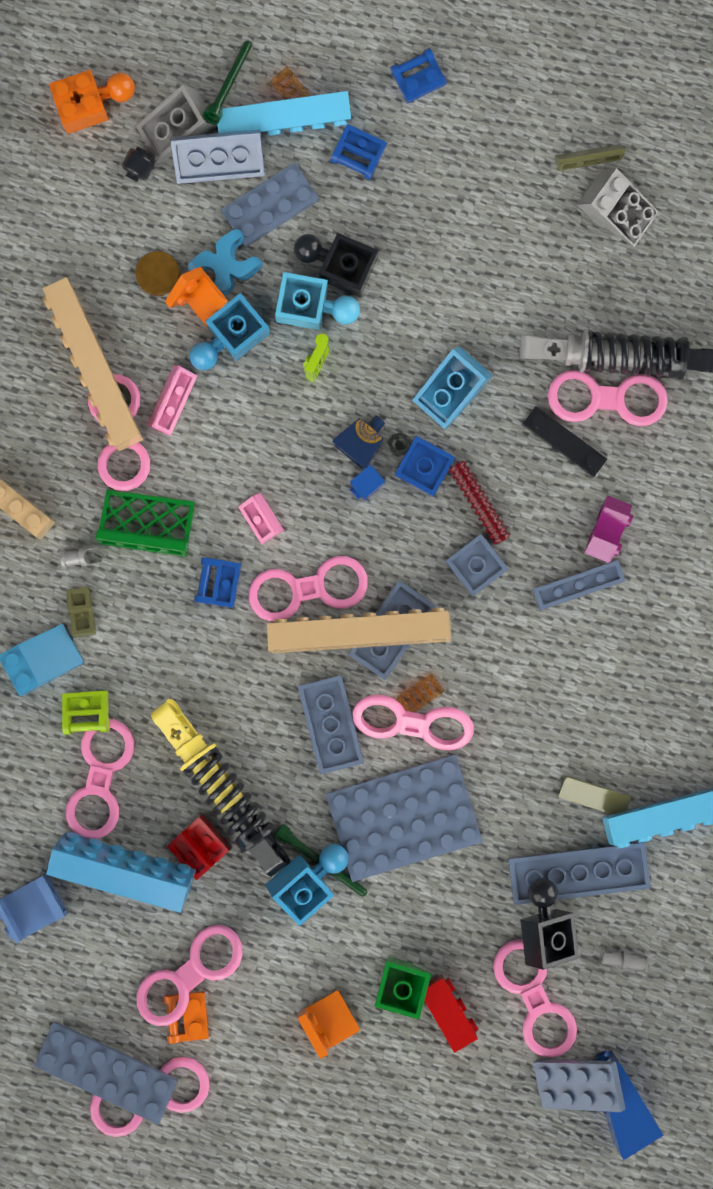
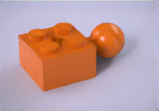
(91, 108)

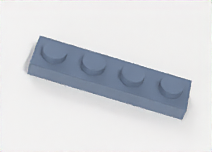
(578, 585)

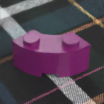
(610, 524)

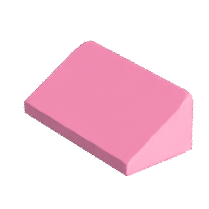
(260, 518)

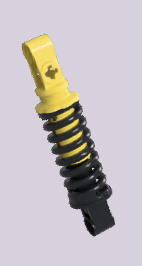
(220, 786)

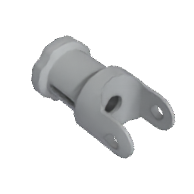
(77, 557)

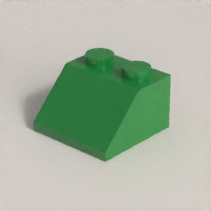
(402, 988)

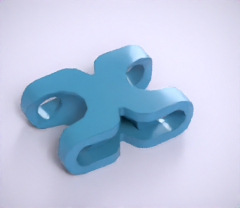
(225, 263)

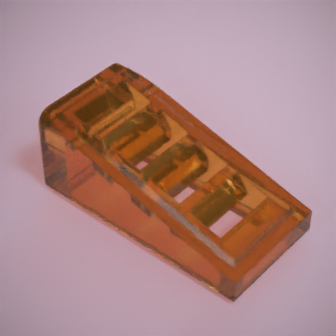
(286, 72)
(436, 685)

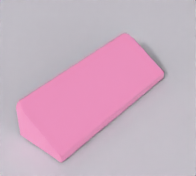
(170, 398)

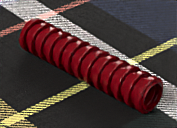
(479, 502)

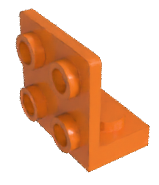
(199, 292)
(327, 1022)

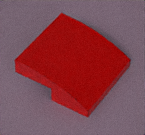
(199, 846)

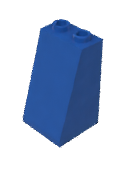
(634, 1126)

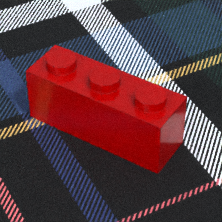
(450, 1013)

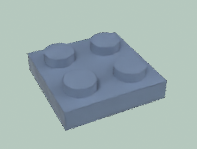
(476, 565)

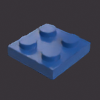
(424, 466)

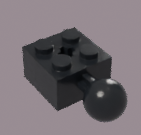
(342, 252)
(551, 934)

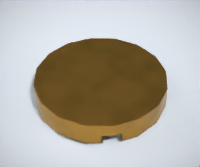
(157, 273)

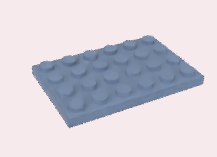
(404, 817)

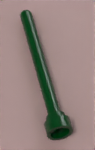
(213, 111)
(285, 836)

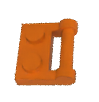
(194, 1018)

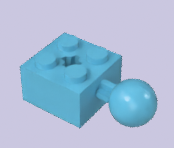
(310, 314)

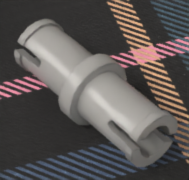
(623, 960)

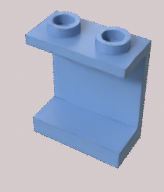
(31, 908)

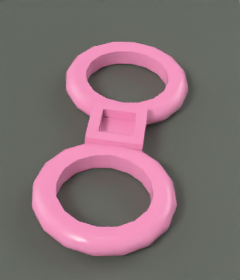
(607, 398)
(108, 450)
(308, 588)
(413, 723)
(99, 782)
(189, 975)
(536, 1003)
(173, 1105)

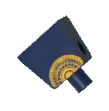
(361, 441)

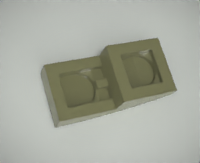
(81, 612)

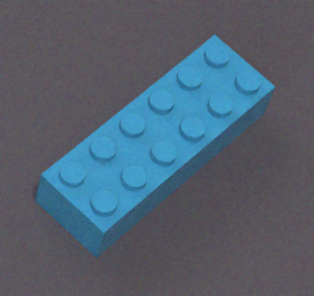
(121, 871)

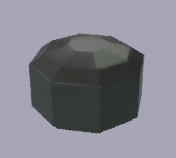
(399, 444)

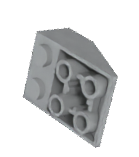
(618, 206)

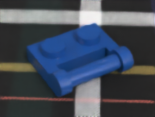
(420, 82)
(362, 145)
(225, 582)

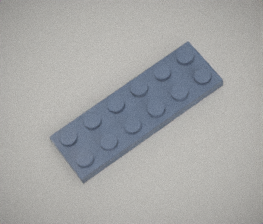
(582, 871)
(106, 1072)

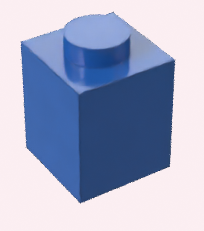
(366, 483)

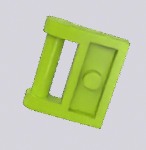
(314, 362)
(85, 705)

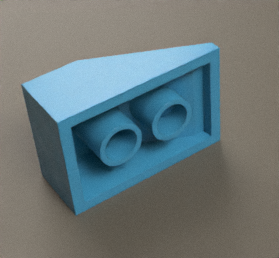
(452, 387)
(40, 660)

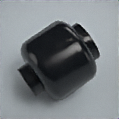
(138, 164)

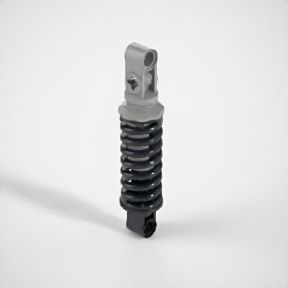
(621, 352)

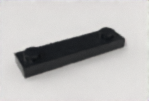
(564, 441)

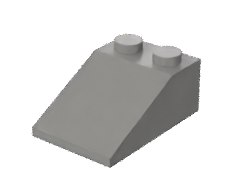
(175, 117)

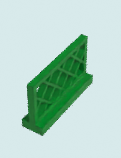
(147, 541)

